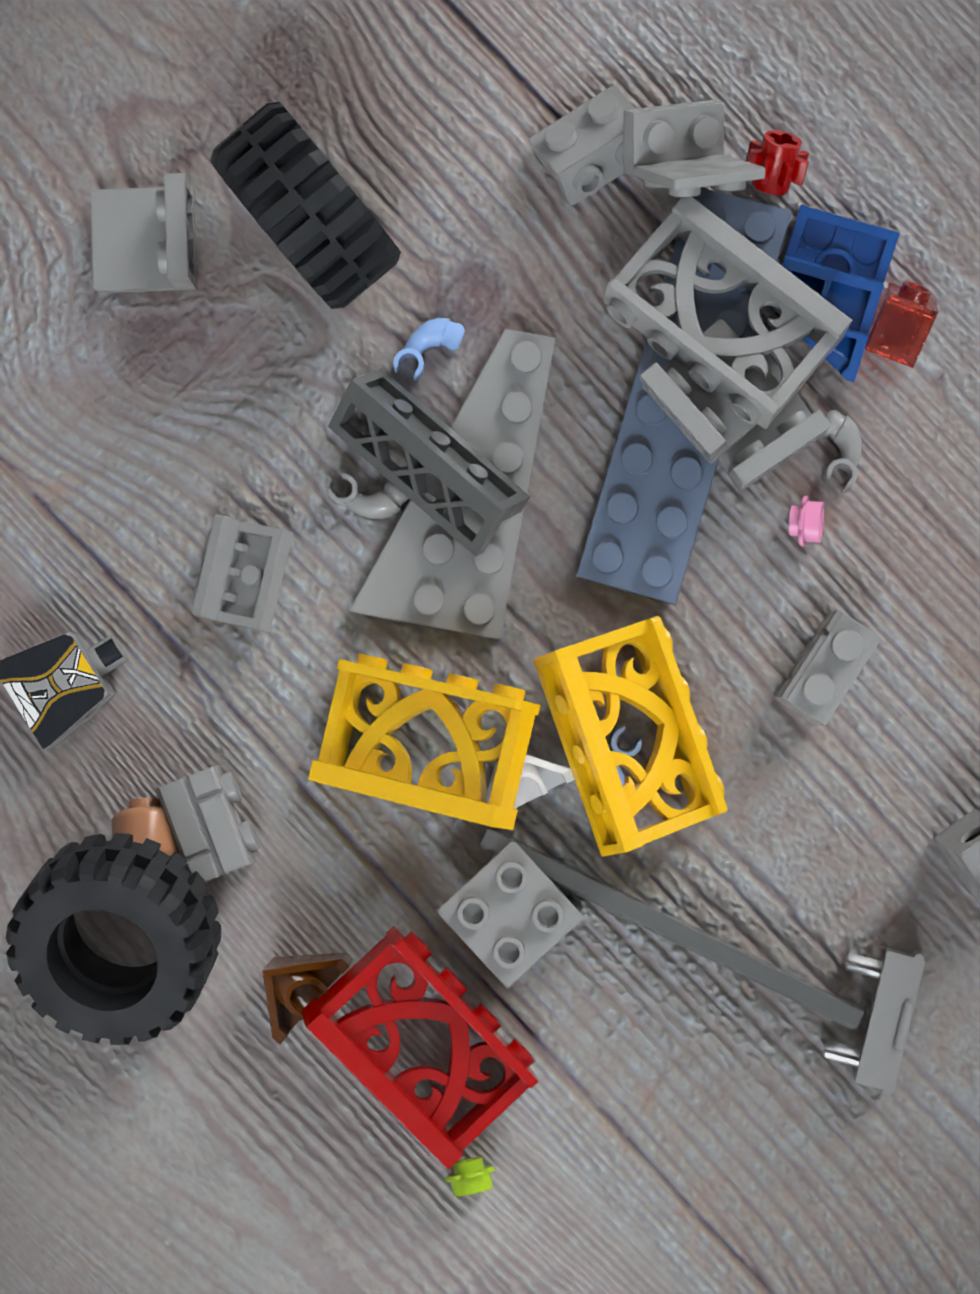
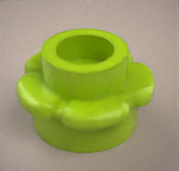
(470, 1177)

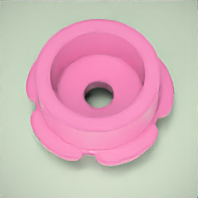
(807, 521)

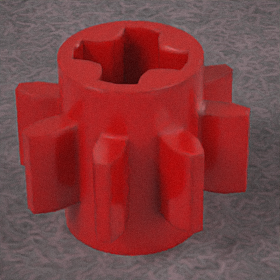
(781, 159)

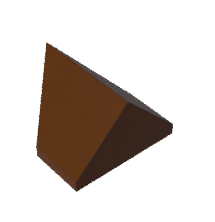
(294, 983)

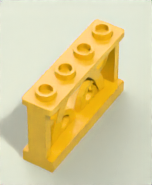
(678, 745)
(468, 794)

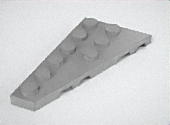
(423, 569)

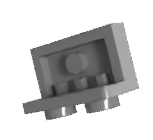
(585, 145)
(241, 573)

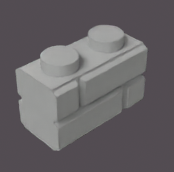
(827, 667)
(208, 823)

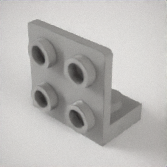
(683, 149)
(144, 237)
(697, 413)
(768, 448)
(510, 914)

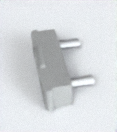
(887, 1020)

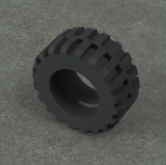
(305, 205)
(79, 985)

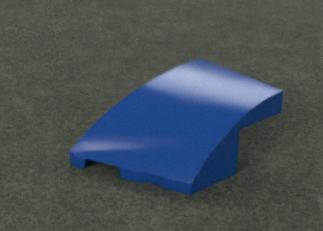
(846, 267)

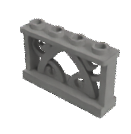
(744, 264)

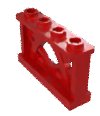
(428, 1115)

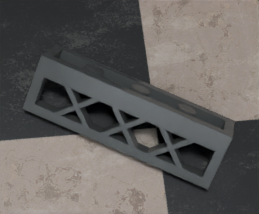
(428, 448)

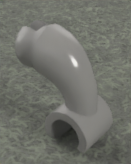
(848, 439)
(374, 506)

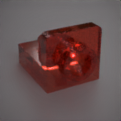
(903, 323)

